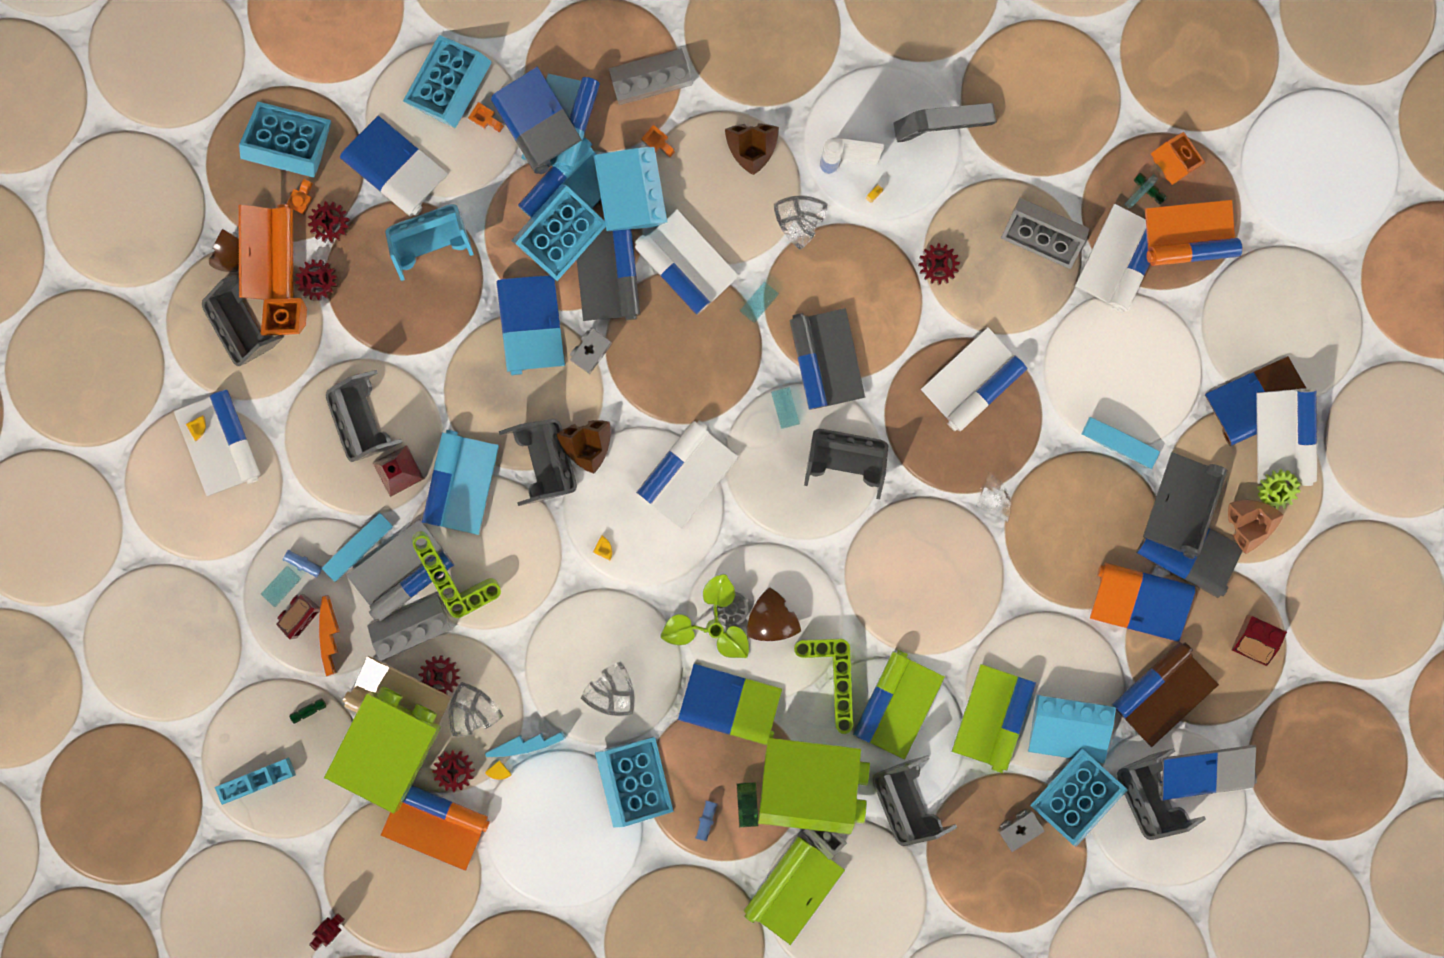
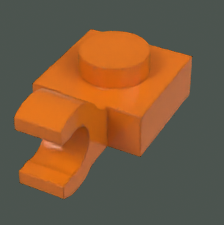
(484, 116)
(657, 139)
(299, 199)

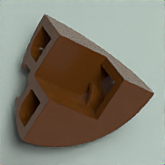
(752, 145)
(225, 253)
(587, 443)
(771, 619)

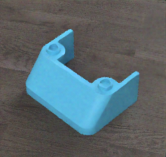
(426, 234)

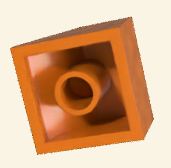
(1177, 158)
(283, 316)

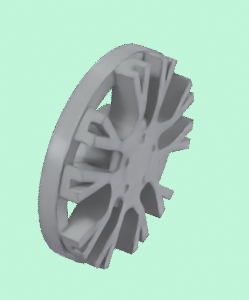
(732, 609)

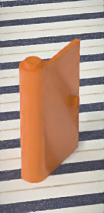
(266, 252)

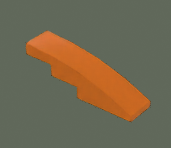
(327, 627)

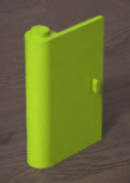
(793, 890)

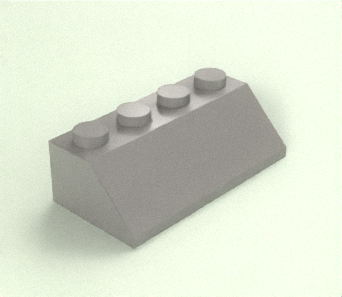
(650, 76)
(1045, 233)
(409, 628)

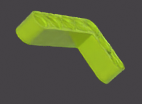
(447, 582)
(837, 676)

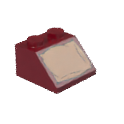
(298, 616)
(1258, 640)

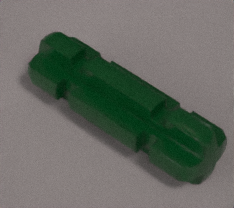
(1154, 192)
(307, 711)

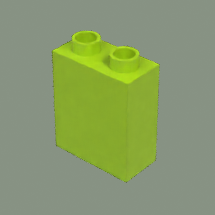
(383, 749)
(812, 786)

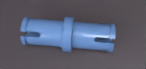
(302, 563)
(706, 821)

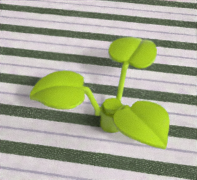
(730, 643)

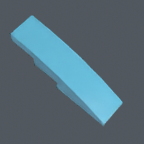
(1120, 442)
(357, 547)
(518, 746)
(255, 781)

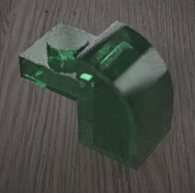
(747, 804)

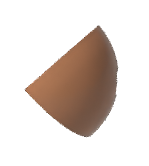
(1253, 522)

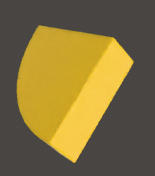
(874, 193)
(197, 427)
(603, 548)
(498, 771)

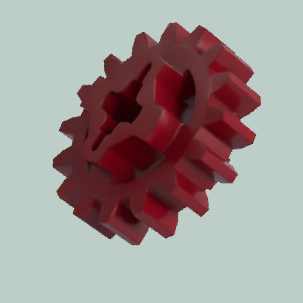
(330, 230)
(932, 258)
(311, 286)
(446, 670)
(461, 770)
(326, 932)

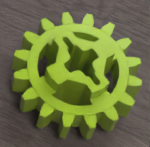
(1279, 489)

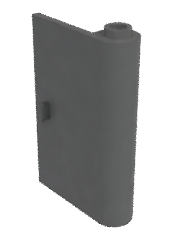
(1190, 505)

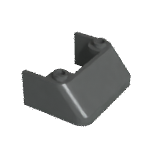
(235, 324)
(354, 418)
(848, 454)
(549, 460)
(904, 806)
(1153, 815)

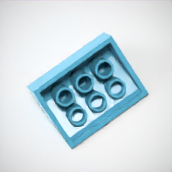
(447, 81)
(284, 139)
(630, 189)
(559, 232)
(1067, 726)
(634, 782)
(1079, 797)

